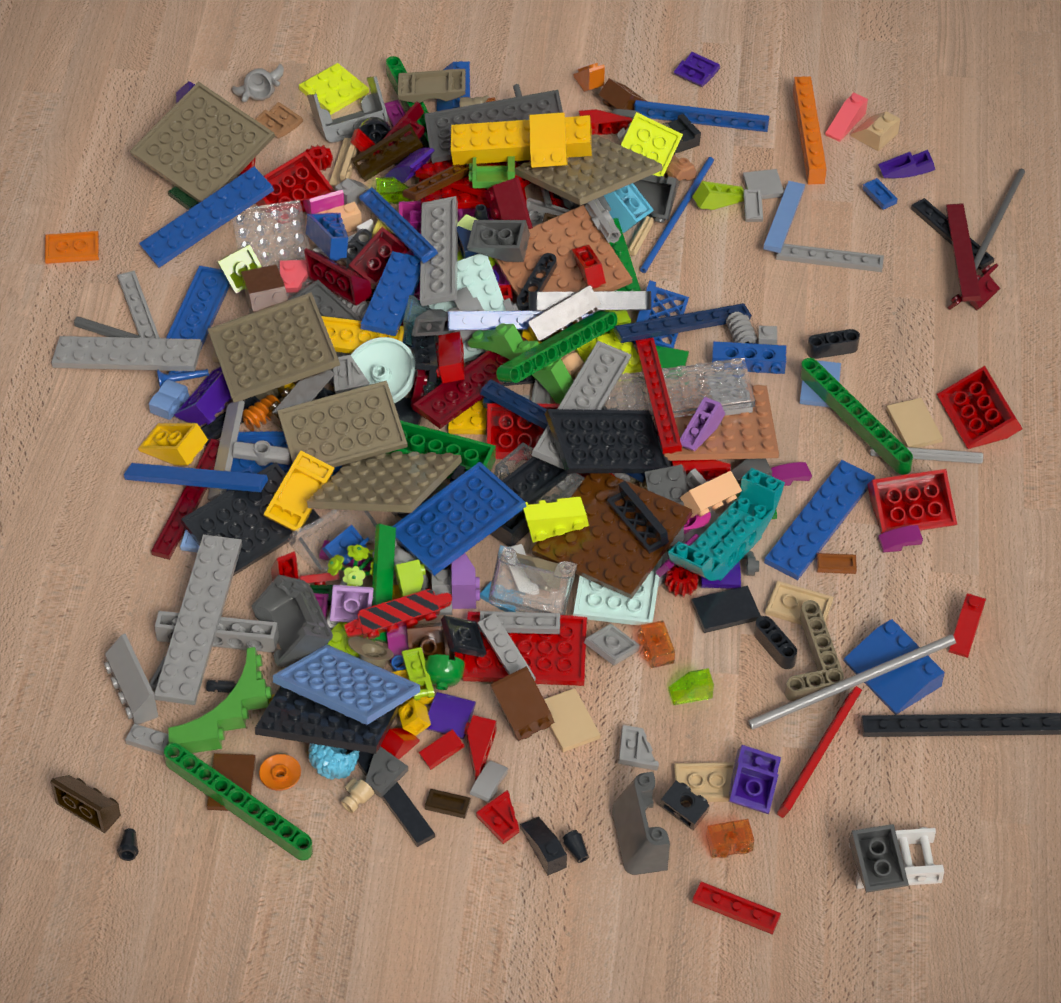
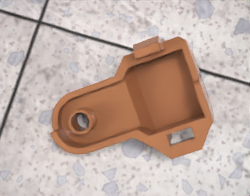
(681, 169)

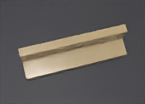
(344, 165)

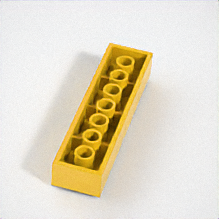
(498, 140)

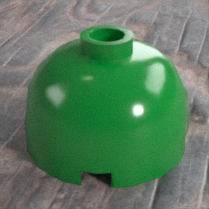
(444, 672)

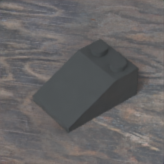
(500, 239)
(878, 858)

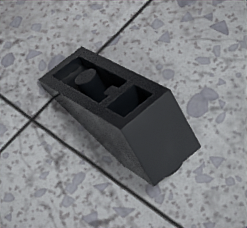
(545, 845)

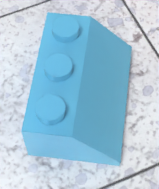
(628, 206)

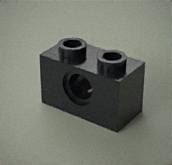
(691, 815)

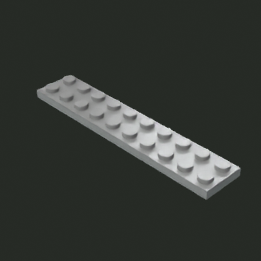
(587, 392)
(198, 620)

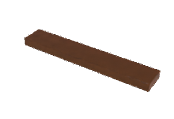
(437, 181)

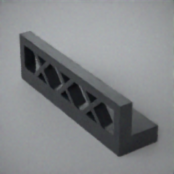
(426, 362)
(643, 513)

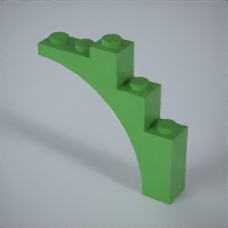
(509, 343)
(231, 714)

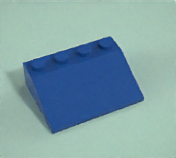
(902, 685)

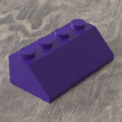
(206, 399)

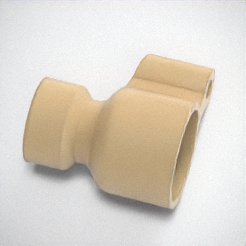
(359, 793)

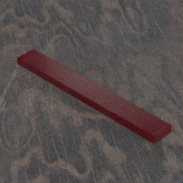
(963, 252)
(185, 505)

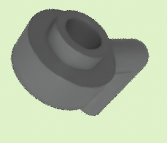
(752, 564)

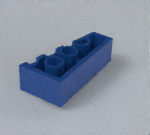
(328, 234)

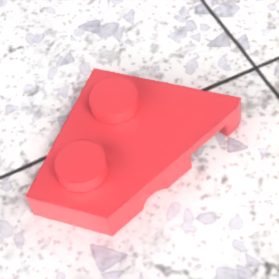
(293, 274)

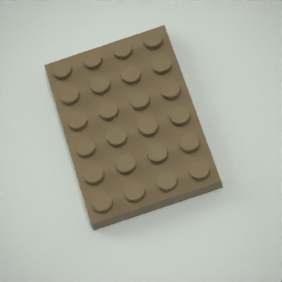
(344, 426)

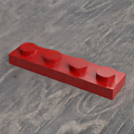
(736, 908)

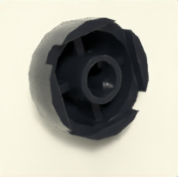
(375, 128)

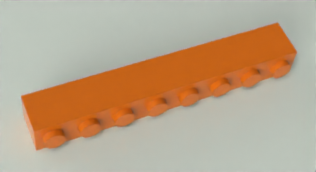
(809, 130)

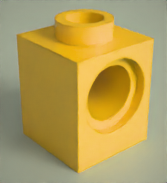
(414, 717)

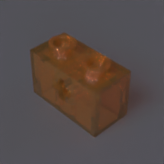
(656, 644)
(730, 838)

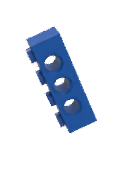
(758, 357)

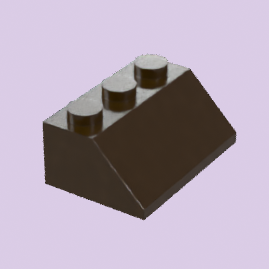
(85, 802)

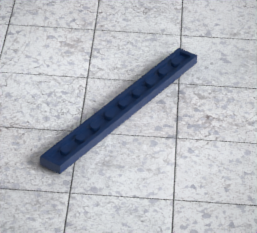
(524, 408)

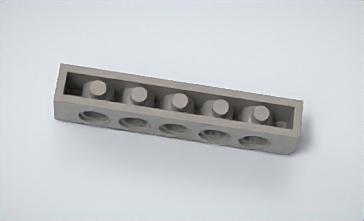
(231, 632)

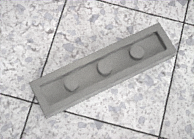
(527, 622)
(502, 645)

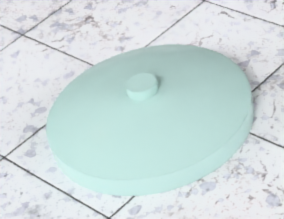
(387, 360)

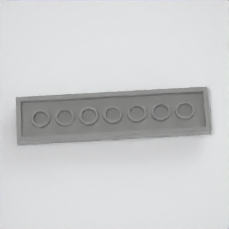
(439, 273)
(127, 353)

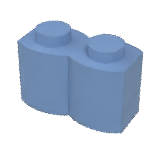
(168, 399)

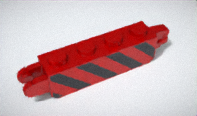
(397, 613)

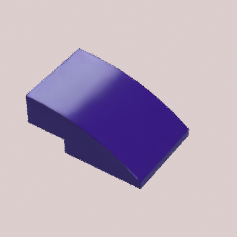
(408, 167)
(754, 779)

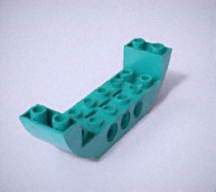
(734, 530)

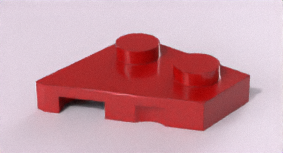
(500, 817)

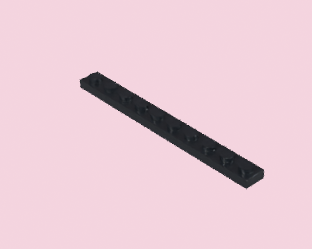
(961, 725)

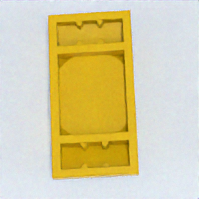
(301, 482)

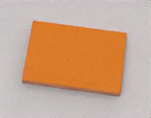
(71, 247)

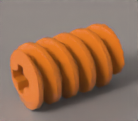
(258, 413)

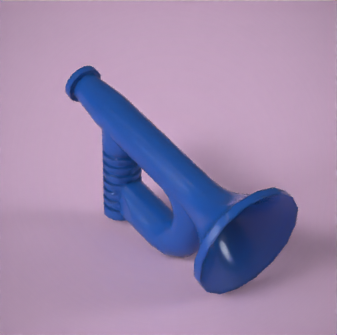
(180, 375)

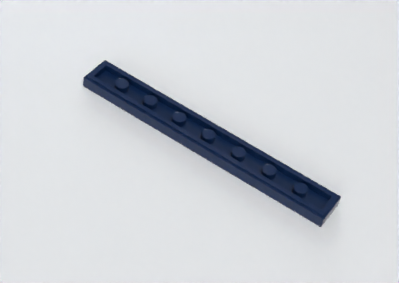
(677, 323)

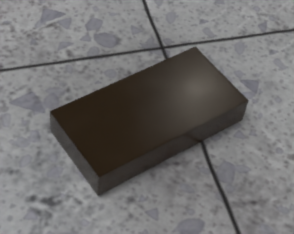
(447, 803)

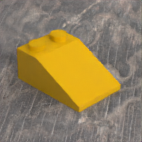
(548, 140)
(174, 442)

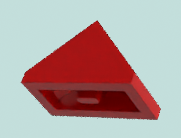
(399, 742)

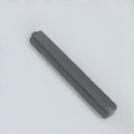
(102, 329)

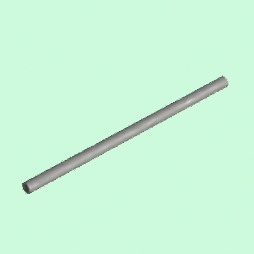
(851, 682)

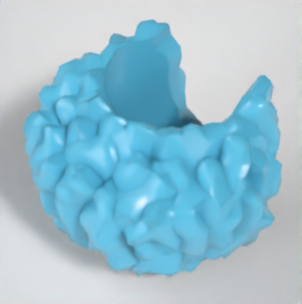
(332, 761)

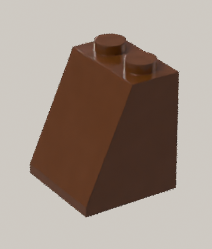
(263, 287)
(522, 703)

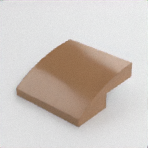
(280, 120)

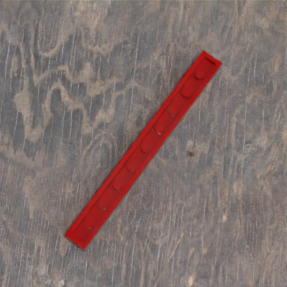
(658, 396)

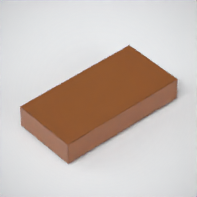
(836, 563)

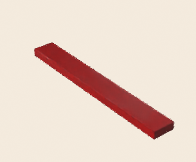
(819, 752)

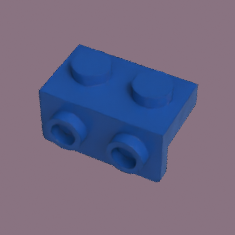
(342, 541)

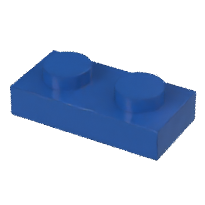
(880, 193)

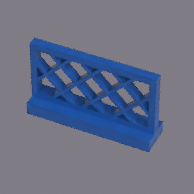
(670, 297)

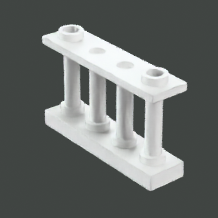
(916, 874)

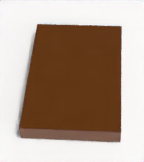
(238, 769)

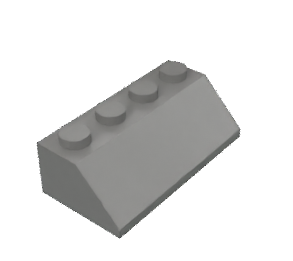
(130, 681)

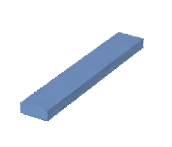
(784, 216)

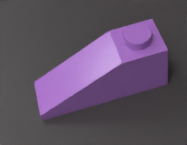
(702, 424)

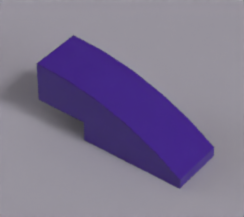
(907, 165)

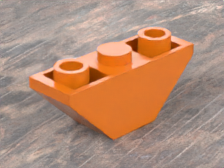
(590, 76)

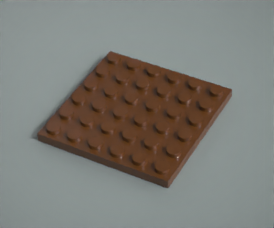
(607, 548)

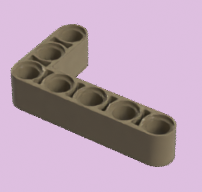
(820, 655)

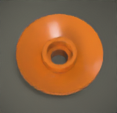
(280, 765)

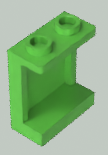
(491, 175)

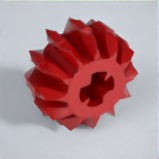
(321, 156)
(681, 581)

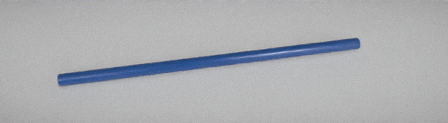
(676, 215)

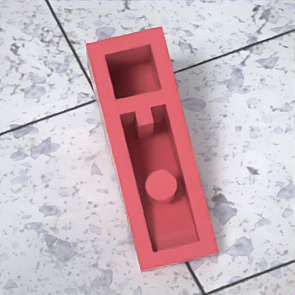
(848, 116)

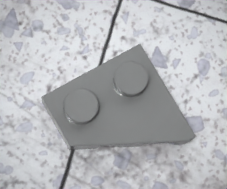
(348, 375)
(636, 749)

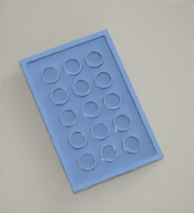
(346, 684)

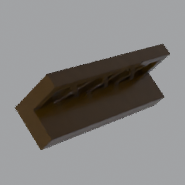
(388, 154)

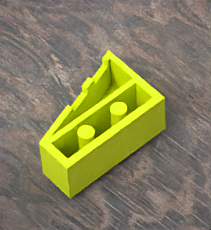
(555, 518)

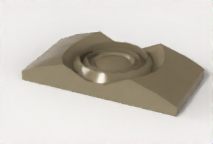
(432, 85)

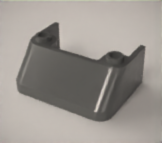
(343, 127)

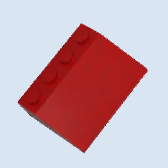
(296, 181)
(979, 409)
(510, 430)
(913, 500)

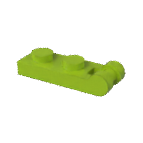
(416, 672)

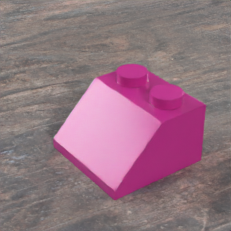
(324, 202)

